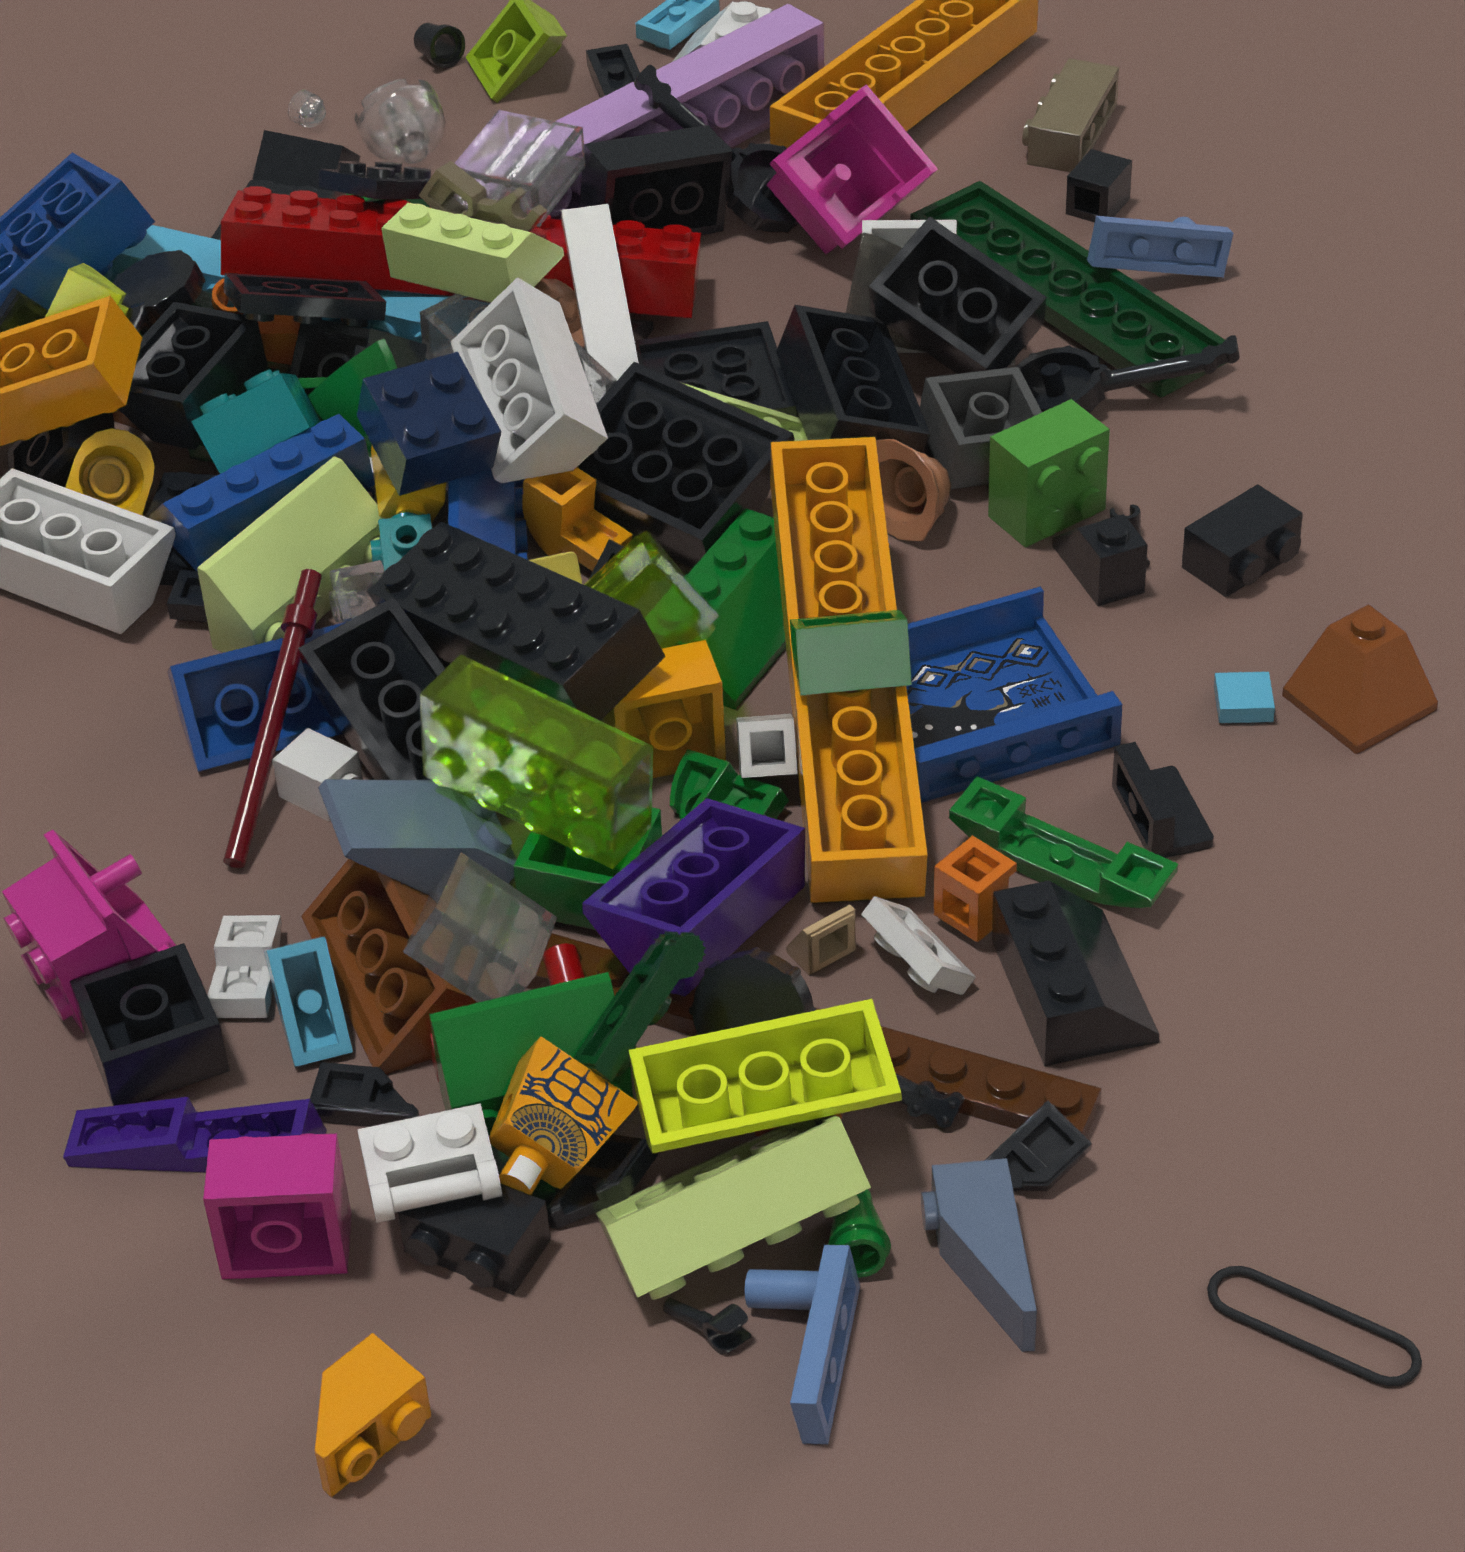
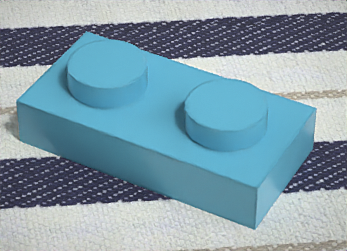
(675, 21)

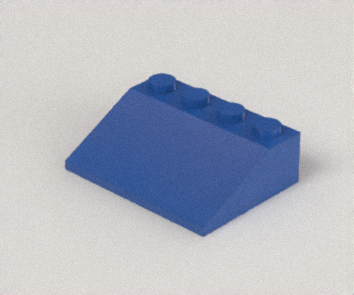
(67, 221)

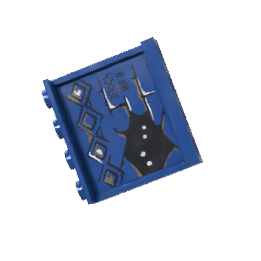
(999, 696)

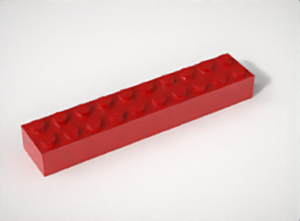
(345, 242)

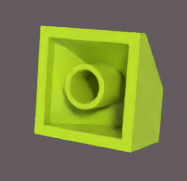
(515, 47)

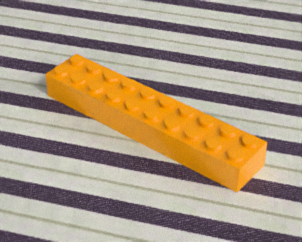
(856, 744)

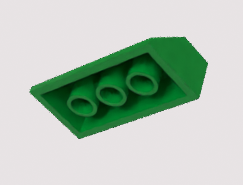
(744, 588)

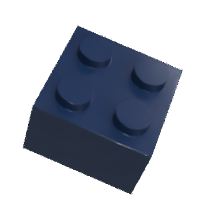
(428, 423)

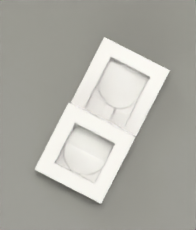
(241, 976)

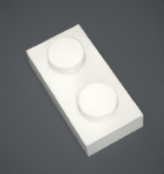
(908, 937)

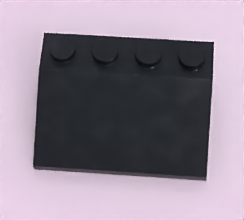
(678, 462)

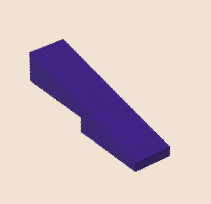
(174, 1135)

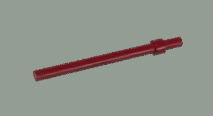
(297, 625)

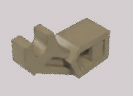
(452, 180)

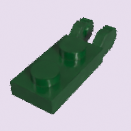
(640, 1002)

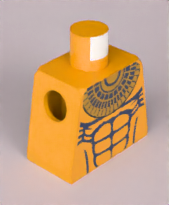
(554, 1118)

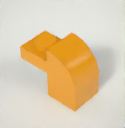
(564, 517)

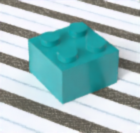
(255, 421)

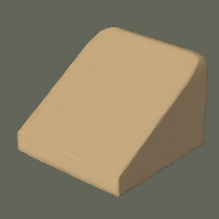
(824, 941)

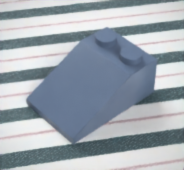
(414, 829)

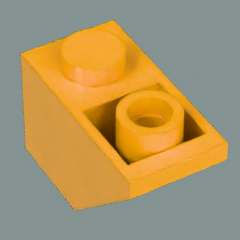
(365, 1410)

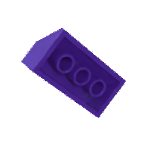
(707, 875)

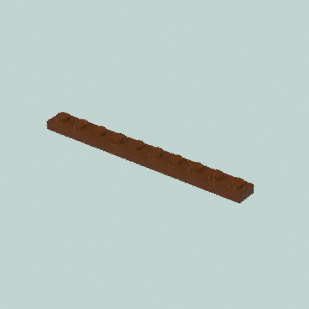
(990, 1086)

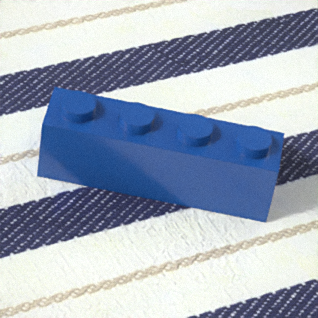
(228, 503)
(489, 510)
(225, 699)

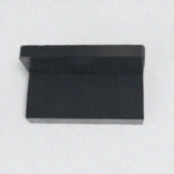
(297, 159)
(1158, 805)

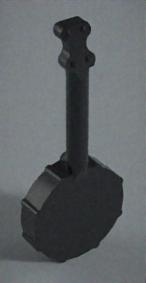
(750, 167)
(157, 283)
(1077, 375)
(764, 987)

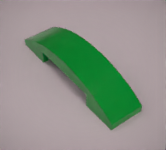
(1050, 854)

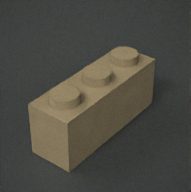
(1071, 115)

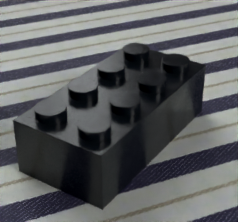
(848, 378)

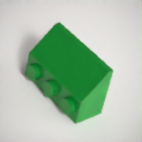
(485, 1040)

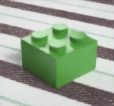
(1048, 472)

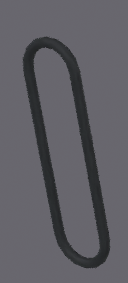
(1304, 1345)

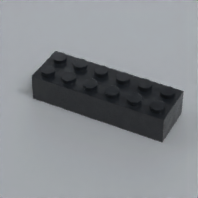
(521, 620)

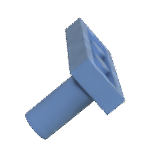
(1160, 246)
(832, 1303)

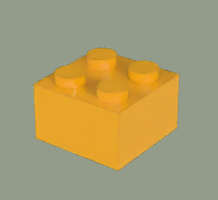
(676, 708)

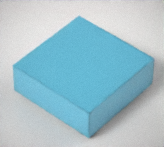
(1244, 697)

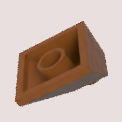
(1362, 681)

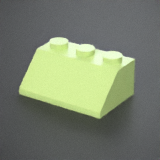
(464, 252)

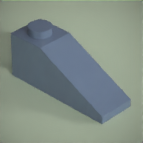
(983, 1241)

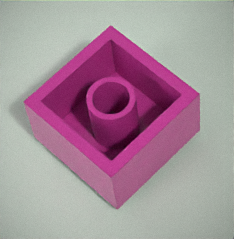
(278, 1206)

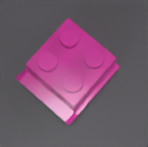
(849, 170)
(79, 921)

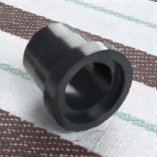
(449, 44)

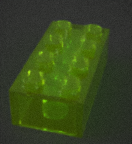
(537, 761)

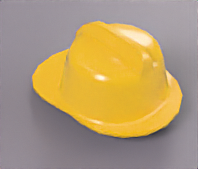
(113, 469)

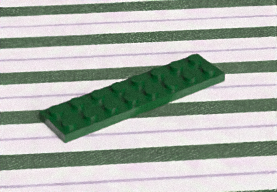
(1087, 303)

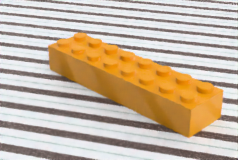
(910, 62)

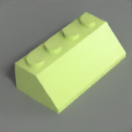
(256, 574)
(733, 1202)

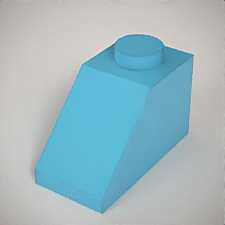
(308, 1001)

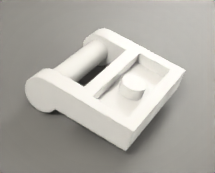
(428, 1161)

